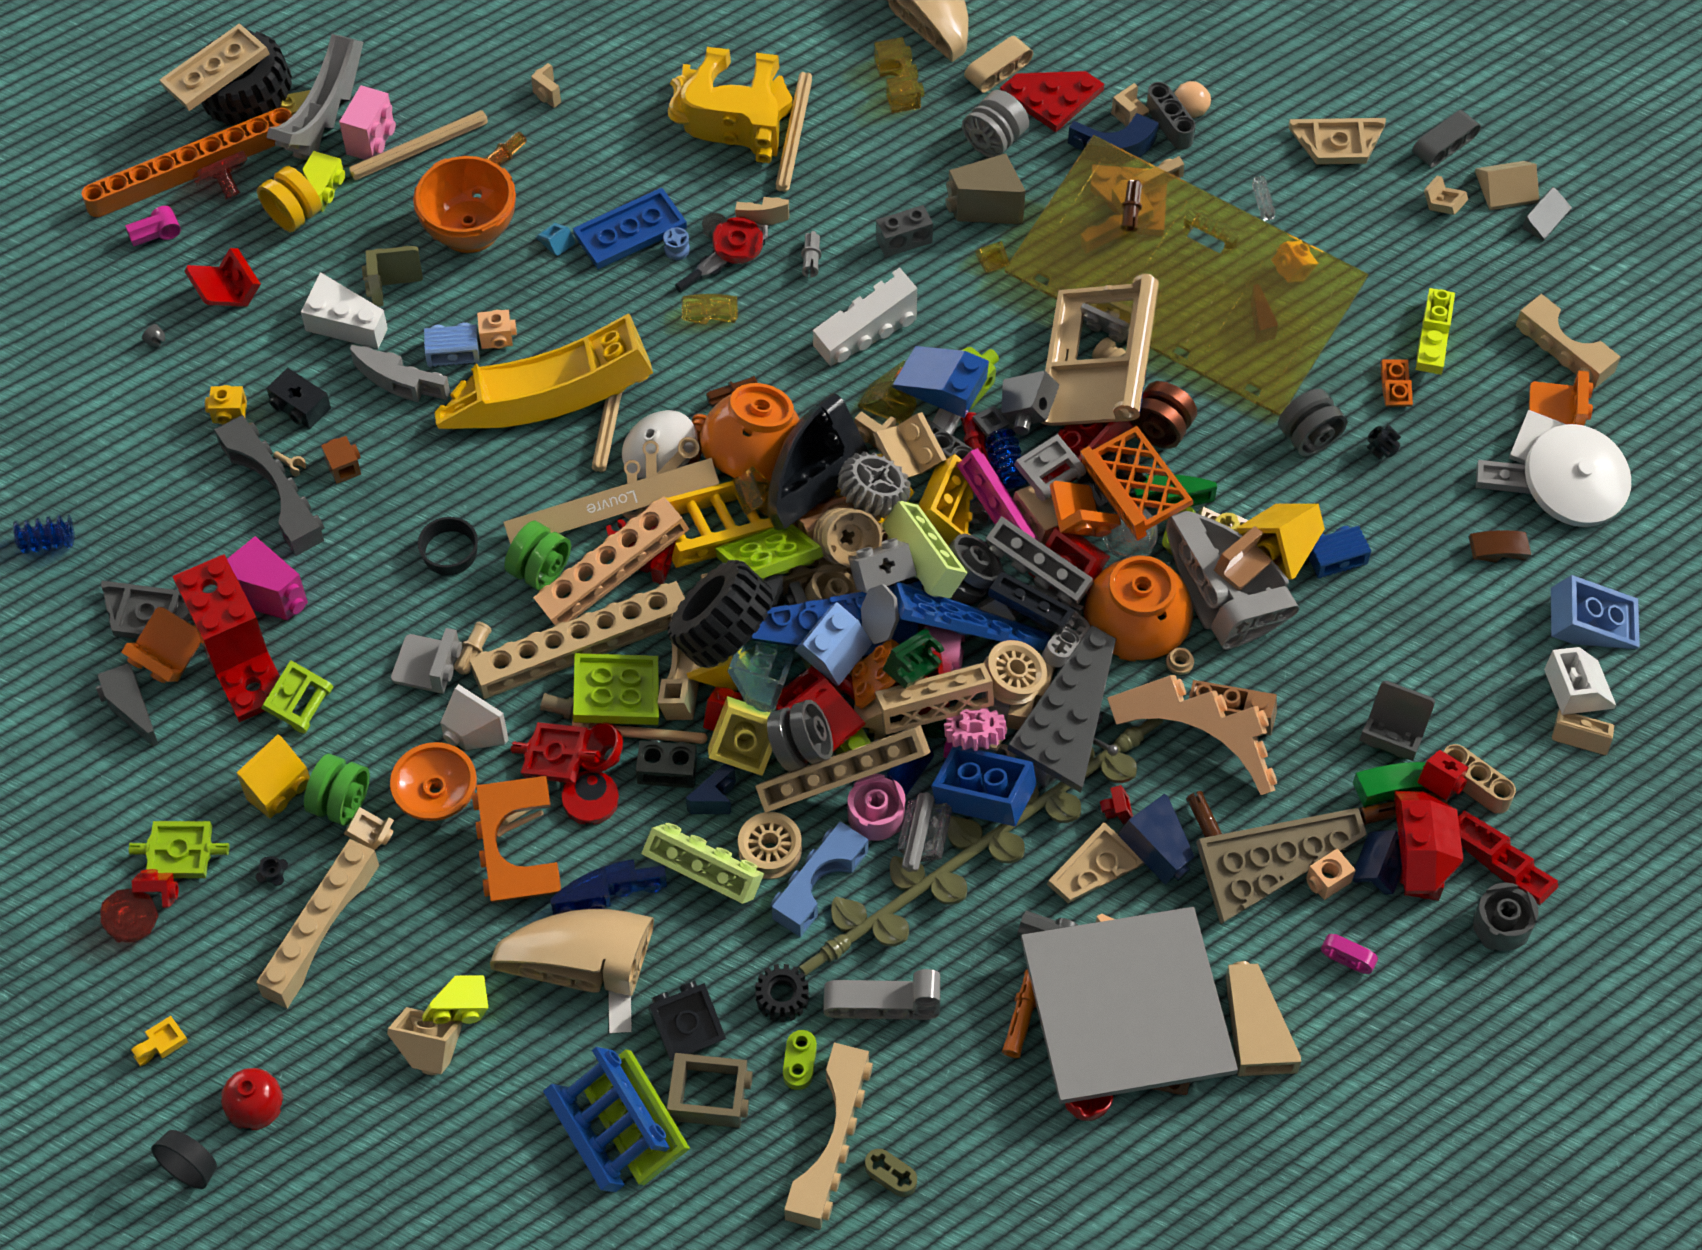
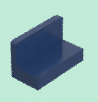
(1380, 861)

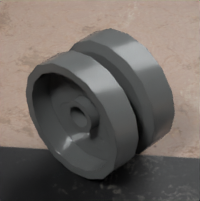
(1312, 422)
(981, 568)
(800, 735)

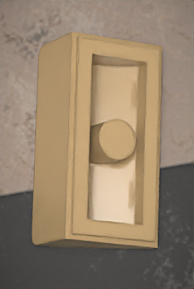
(1583, 732)

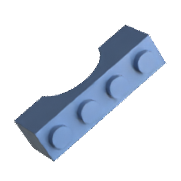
(840, 851)

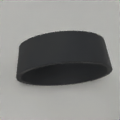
(442, 525)
(184, 1159)

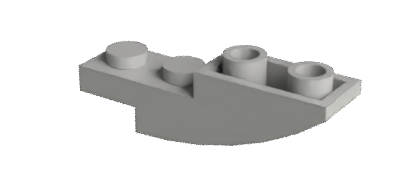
(390, 374)

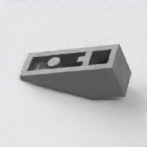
(125, 700)

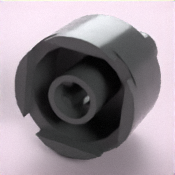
(1505, 917)

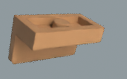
(1243, 560)

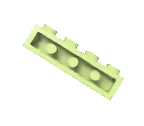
(932, 558)
(703, 863)

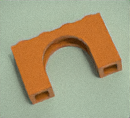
(496, 804)

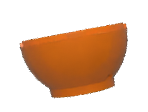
(450, 211)
(758, 411)
(1132, 614)

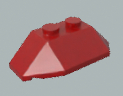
(1427, 841)

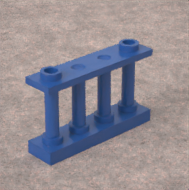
(578, 1123)

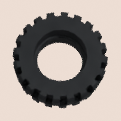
(257, 92)
(720, 614)

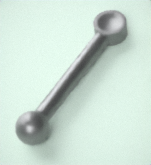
(1111, 749)

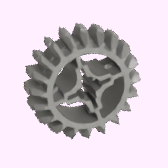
(873, 483)

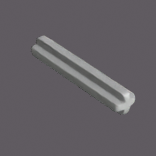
(918, 832)

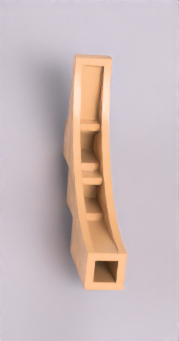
(1237, 731)

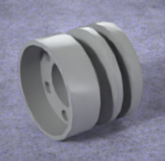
(995, 123)

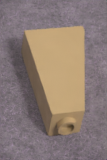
(1258, 1028)

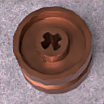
(1165, 414)

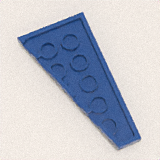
(963, 619)
(792, 623)

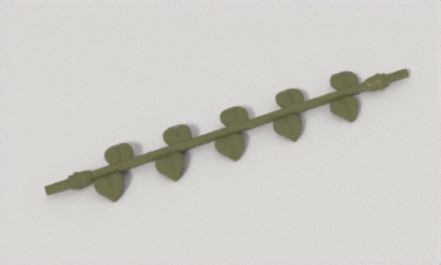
(967, 835)

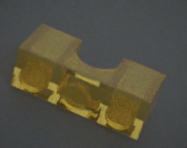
(895, 59)

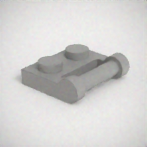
(1046, 459)

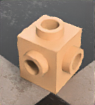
(496, 329)

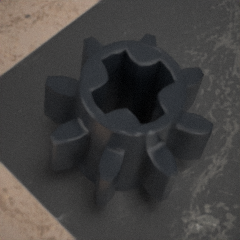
(1383, 441)

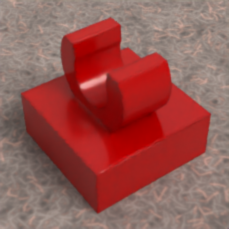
(1118, 805)

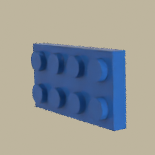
(628, 228)

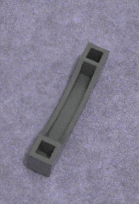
(244, 448)

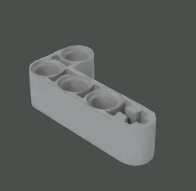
(884, 999)

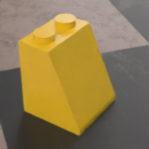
(1287, 534)

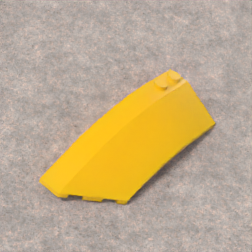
(549, 382)

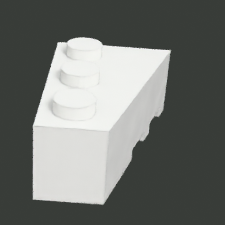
(343, 314)

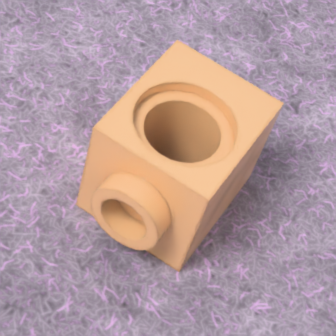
(1334, 864)

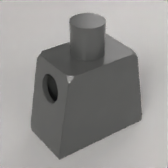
(1028, 399)

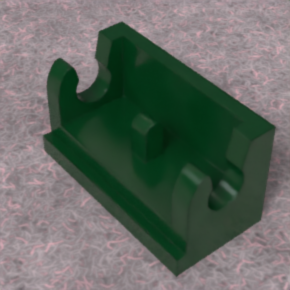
(913, 659)

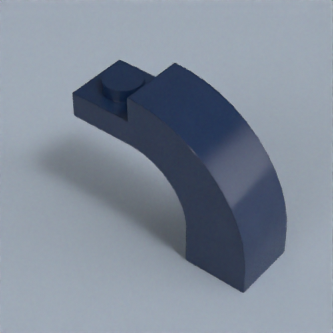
(1134, 138)

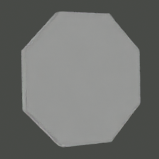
(879, 614)

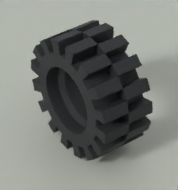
(782, 1009)

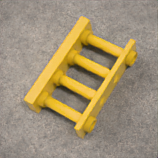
(703, 547)

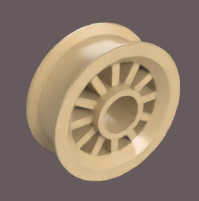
(1015, 672)
(786, 839)

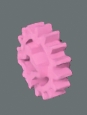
(975, 729)

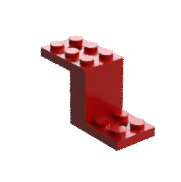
(229, 634)

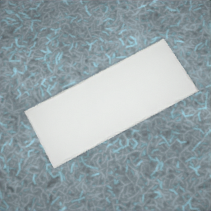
(619, 1012)

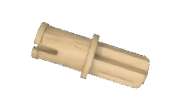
(472, 647)

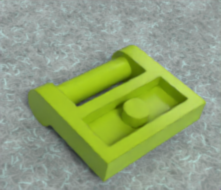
(290, 690)

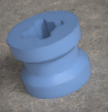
(681, 239)

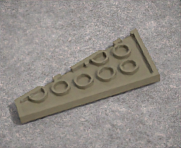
(1260, 860)

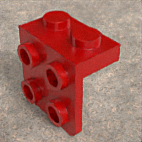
(225, 285)

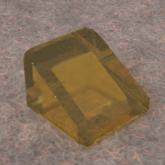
(992, 256)

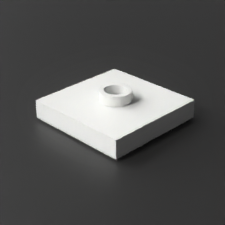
(1531, 430)

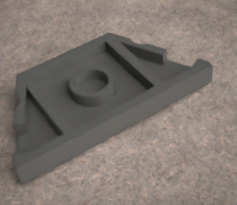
(133, 606)

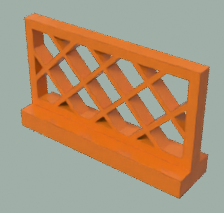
(1119, 497)

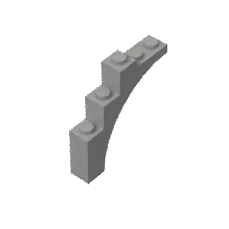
(319, 110)

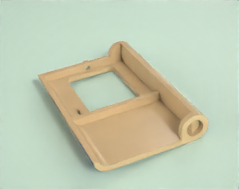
(1100, 387)

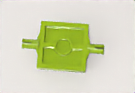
(180, 848)

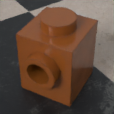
(342, 459)

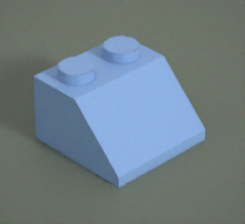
(835, 644)

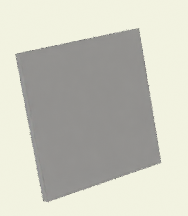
(1128, 1005)

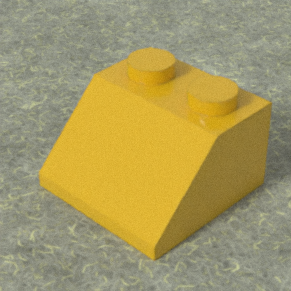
(273, 777)

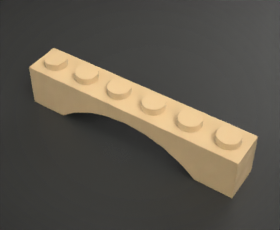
(291, 961)
(810, 1193)

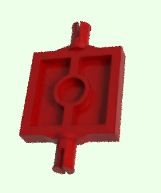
(556, 752)

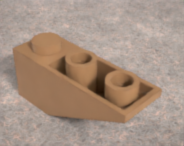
(1240, 699)

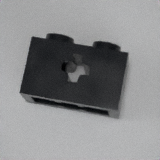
(298, 398)

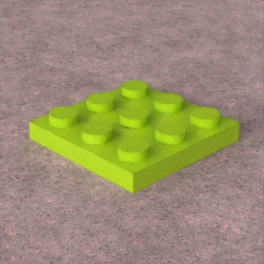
(772, 551)
(616, 689)

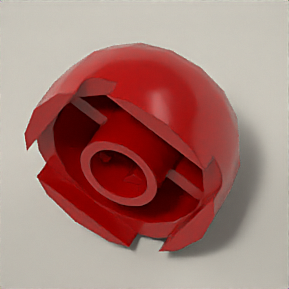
(251, 1098)

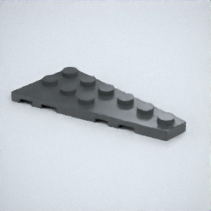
(1065, 719)

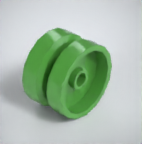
(537, 555)
(336, 789)

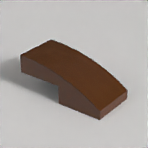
(1497, 544)

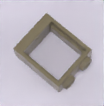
(705, 1114)

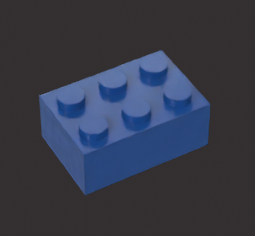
(985, 785)

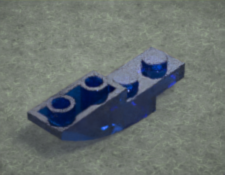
(597, 886)

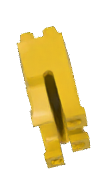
(732, 112)

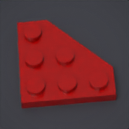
(1054, 96)

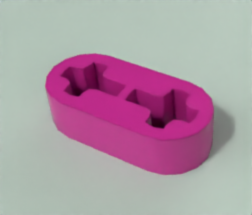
(1349, 953)

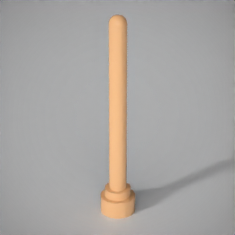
(655, 734)

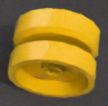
(289, 198)

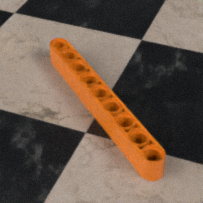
(180, 164)

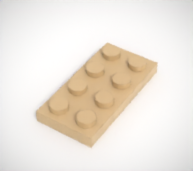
(214, 67)

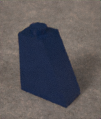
(1159, 840)

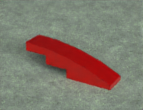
(1502, 859)

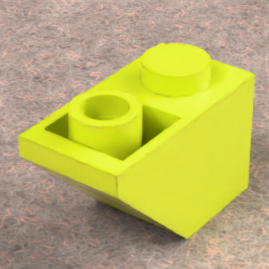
(325, 175)
(459, 1000)

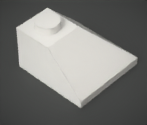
(472, 722)

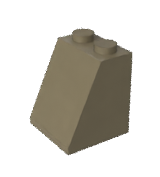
(986, 192)

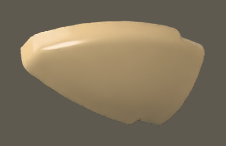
(579, 950)

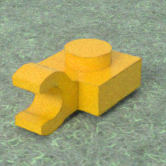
(162, 1038)

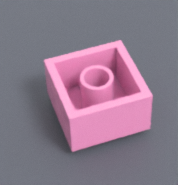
(367, 123)

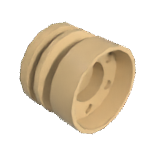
(861, 532)

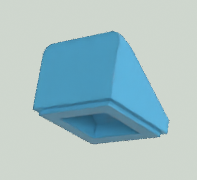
(556, 238)

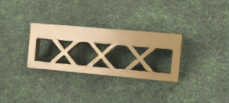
(935, 693)

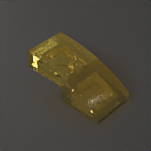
(703, 307)

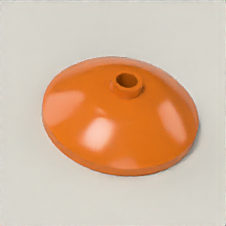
(429, 768)

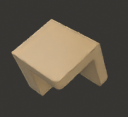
(1126, 105)

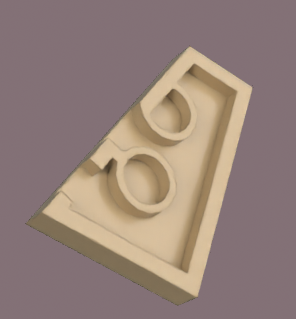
(1094, 865)

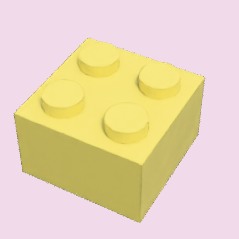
(741, 737)

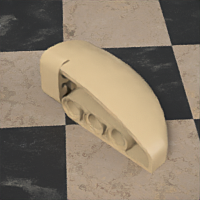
(938, 22)

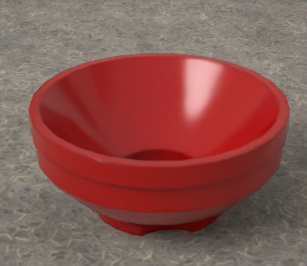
(602, 738)

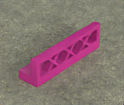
(992, 491)

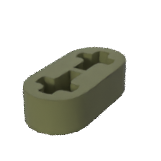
(887, 1178)

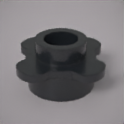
(269, 863)

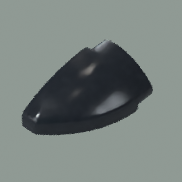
(812, 460)

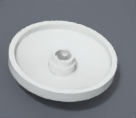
(1578, 475)

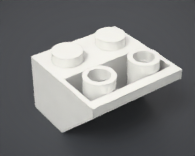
(1578, 682)

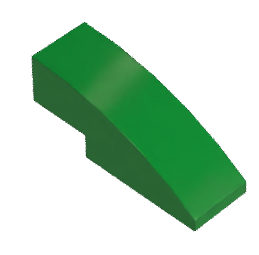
(1199, 489)
(1381, 782)

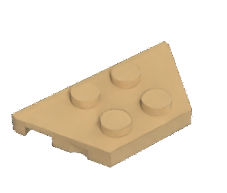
(1338, 139)

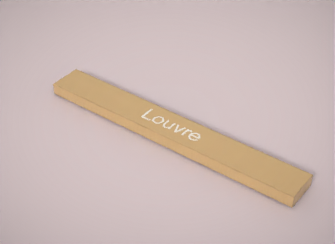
(619, 499)

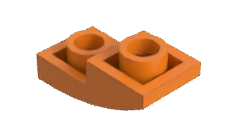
(1396, 383)

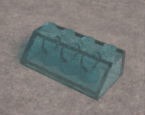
(761, 672)

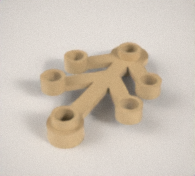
(651, 465)

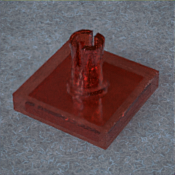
(222, 171)

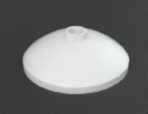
(666, 430)

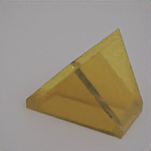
(887, 401)

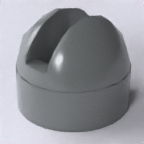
(153, 335)

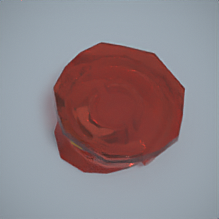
(128, 915)

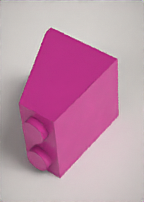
(268, 580)

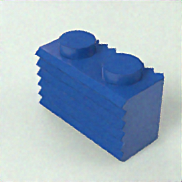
(1339, 551)

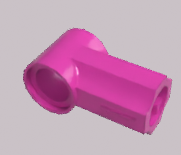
(160, 224)

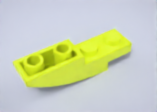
(1435, 331)

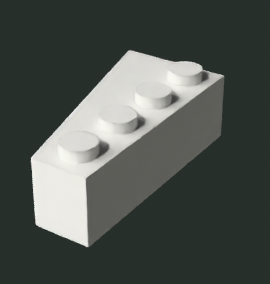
(868, 319)

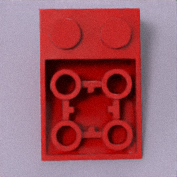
(840, 715)

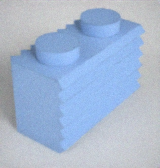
(451, 344)

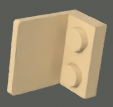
(910, 446)

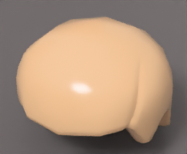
(1194, 98)

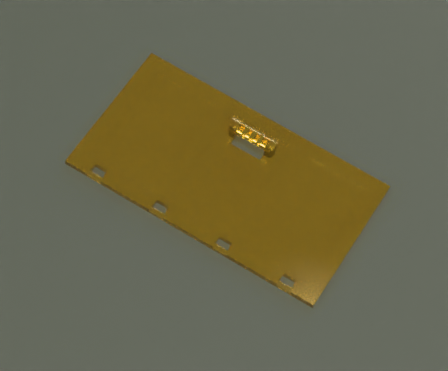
(1241, 313)

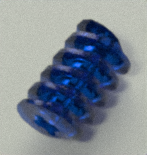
(1003, 452)
(44, 535)

